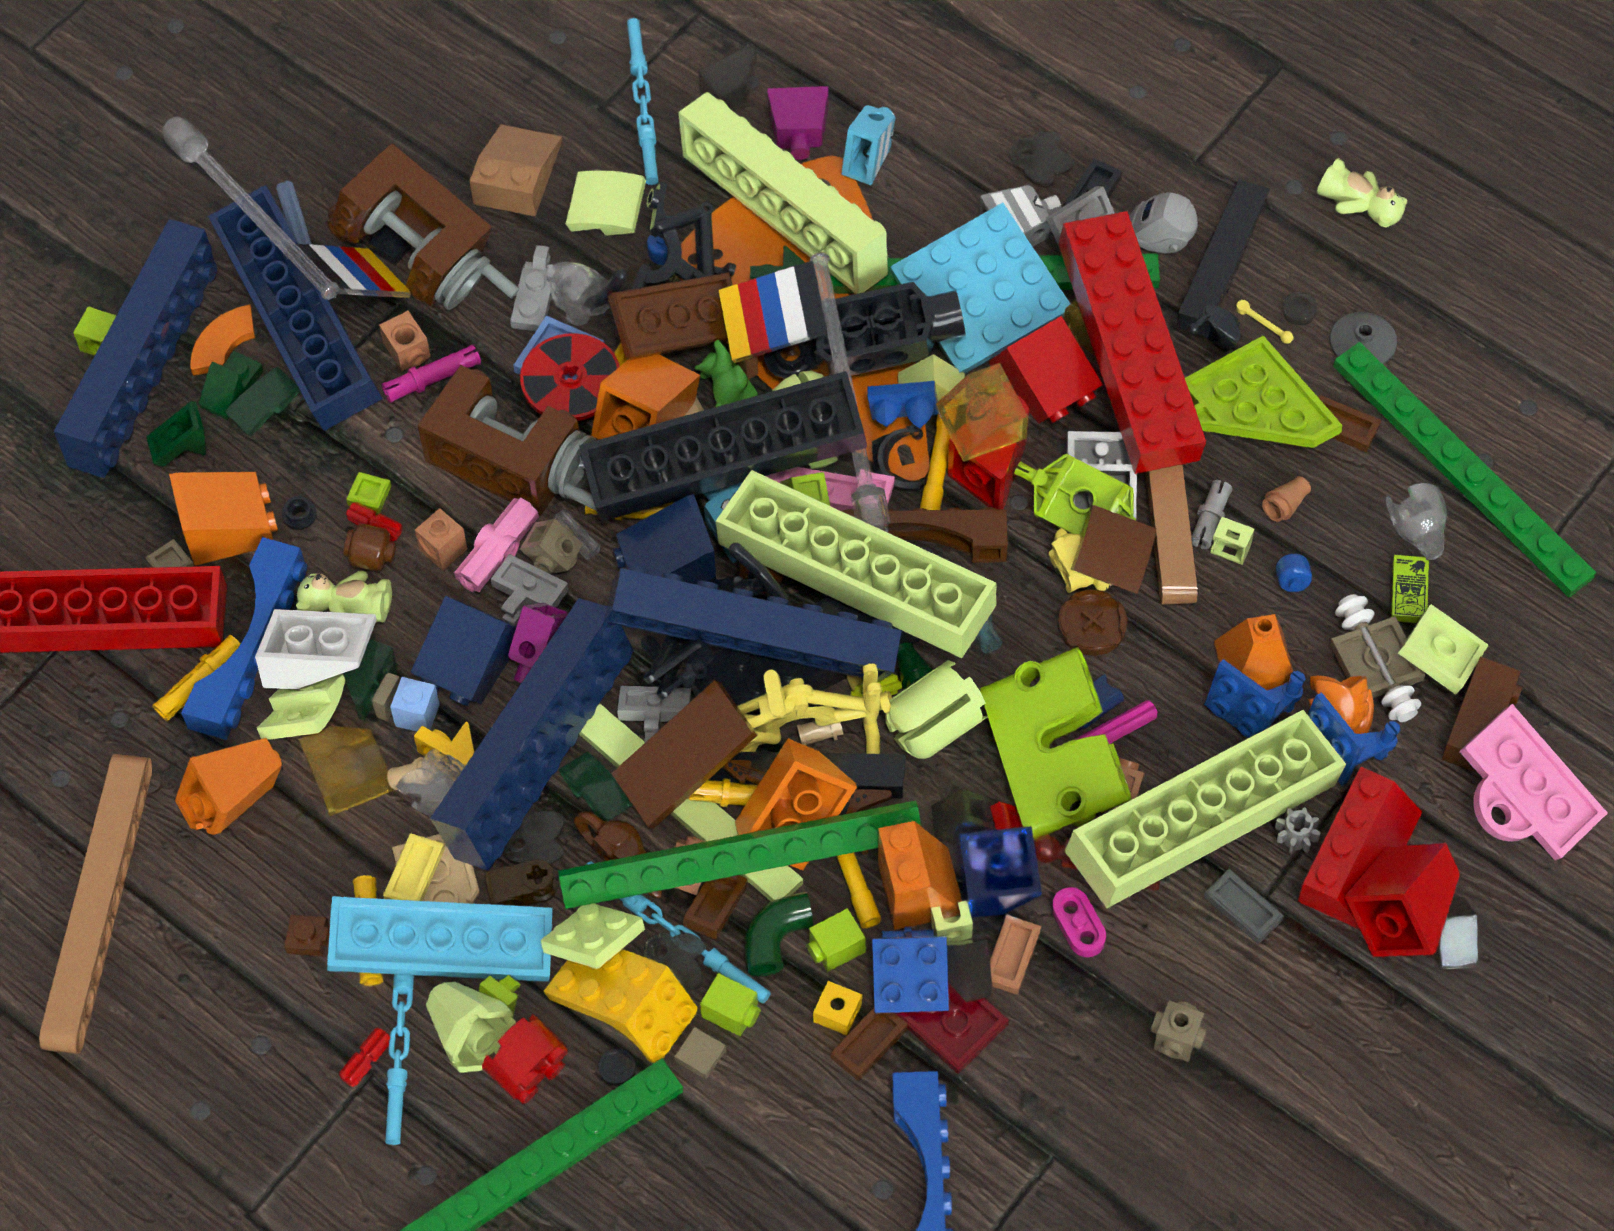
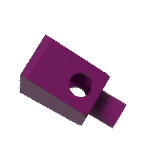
(798, 118)
(533, 632)

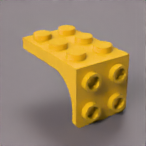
(629, 995)

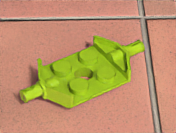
(1066, 477)

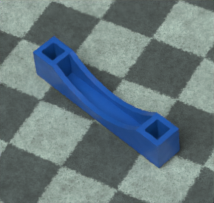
(218, 698)
(918, 1116)

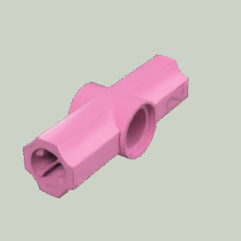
(495, 544)

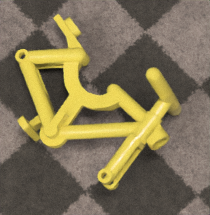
(791, 703)

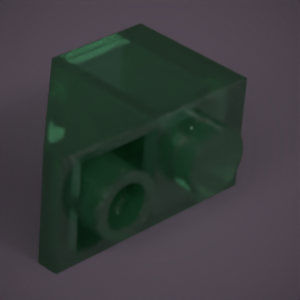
(366, 679)

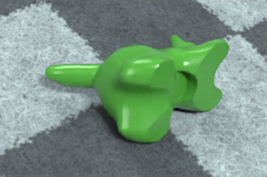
(728, 378)

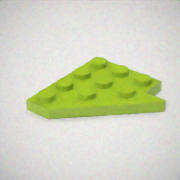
(1260, 398)

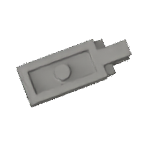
(534, 295)

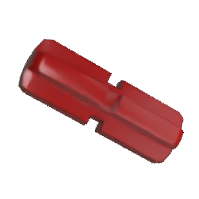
(361, 514)
(360, 1062)

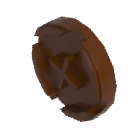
(1092, 622)

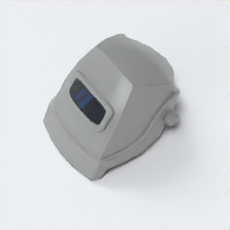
(1164, 223)

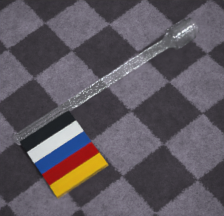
(329, 268)
(787, 311)

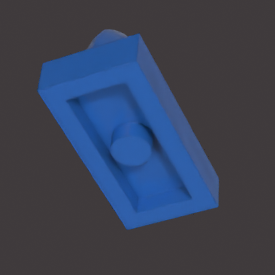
(908, 400)

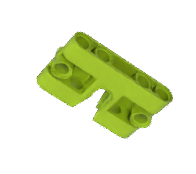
(1026, 724)

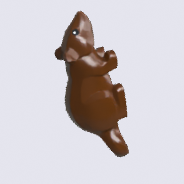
(613, 838)

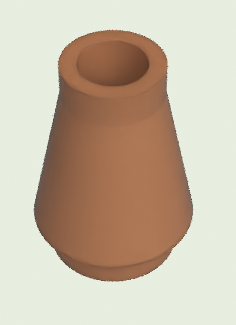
(1285, 499)

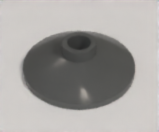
(1381, 338)

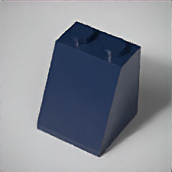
(669, 543)
(464, 651)

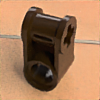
(518, 886)

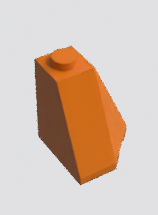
(226, 783)

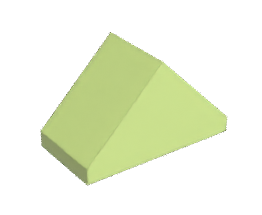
(932, 369)

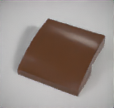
(1114, 549)

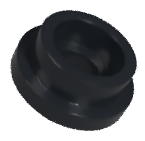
(296, 505)

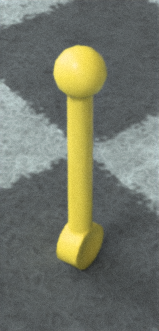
(1243, 307)

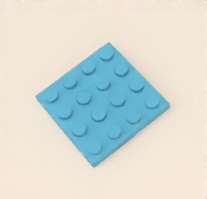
(998, 282)

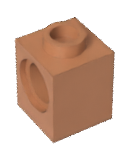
(400, 331)
(441, 539)

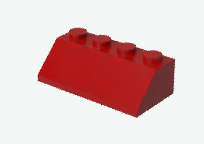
(1369, 820)

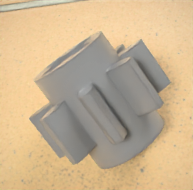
(1301, 820)

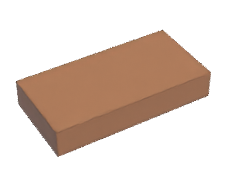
(1013, 953)

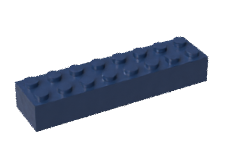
(296, 316)
(136, 349)
(751, 624)
(532, 735)

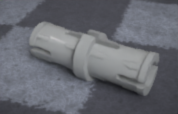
(1210, 514)

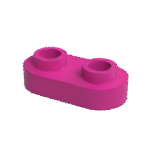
(1079, 924)

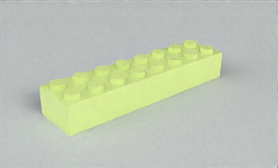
(783, 192)
(857, 563)
(1204, 808)

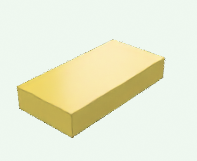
(414, 869)

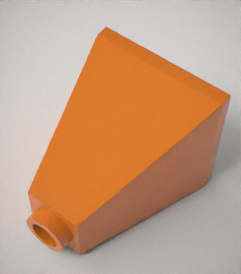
(1257, 650)

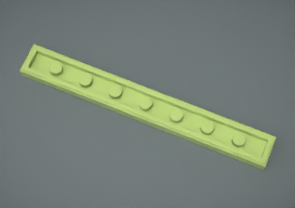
(701, 818)

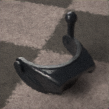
(1224, 324)
(881, 448)

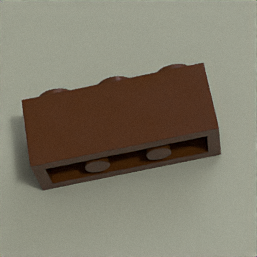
(1487, 696)

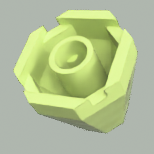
(468, 1024)

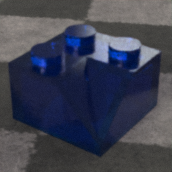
(998, 870)

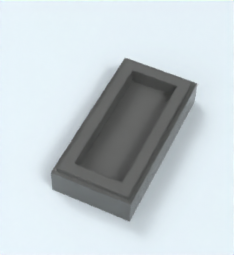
(1243, 906)

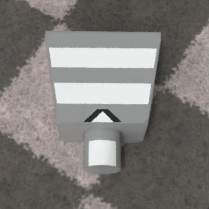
(1026, 210)

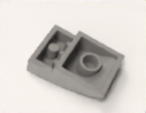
(1104, 452)

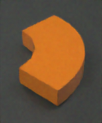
(221, 338)

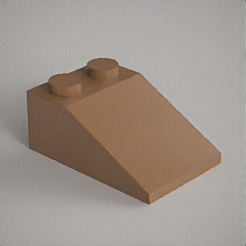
(514, 170)

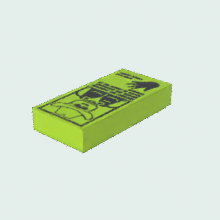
(1409, 588)

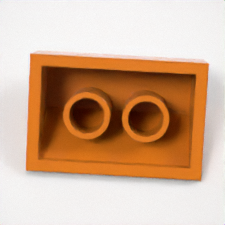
(796, 790)

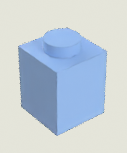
(414, 704)

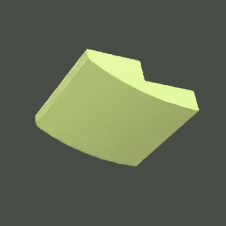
(606, 202)
(302, 710)

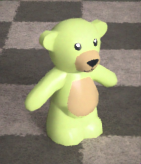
(1361, 193)
(348, 596)

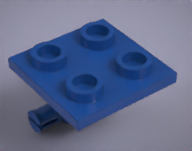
(1247, 703)
(1350, 746)
(910, 971)

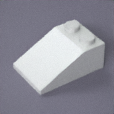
(311, 646)

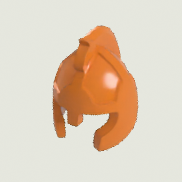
(1349, 698)

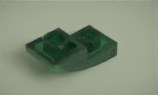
(262, 399)
(597, 785)

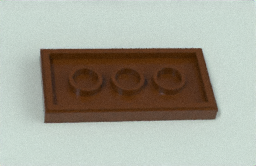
(670, 316)
(684, 754)

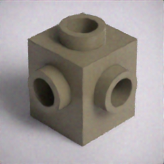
(551, 546)
(1179, 1030)

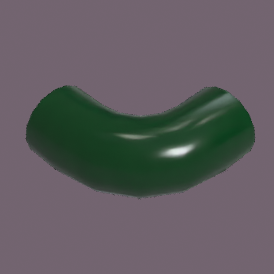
(769, 928)

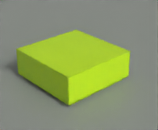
(369, 491)

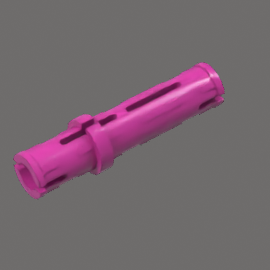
(429, 374)

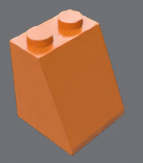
(642, 395)
(222, 513)
(916, 875)

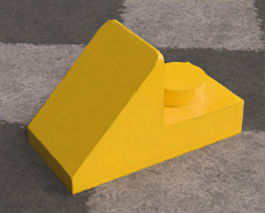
(460, 747)

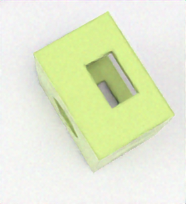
(1224, 537)
(956, 927)

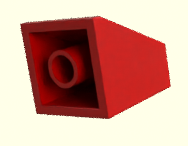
(1049, 371)
(988, 475)
(1405, 899)

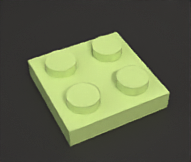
(1443, 649)
(592, 935)

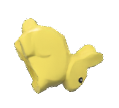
(1062, 557)

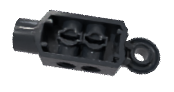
(878, 331)

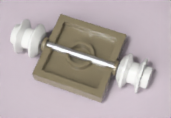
(1374, 654)

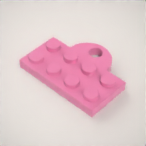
(1528, 786)

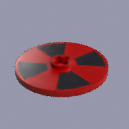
(571, 354)

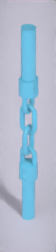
(646, 133)
(713, 958)
(397, 1076)

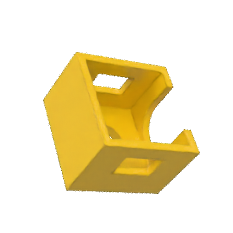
(841, 1019)

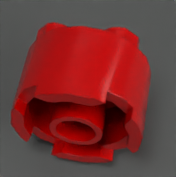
(525, 1058)

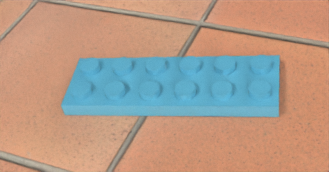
(438, 939)

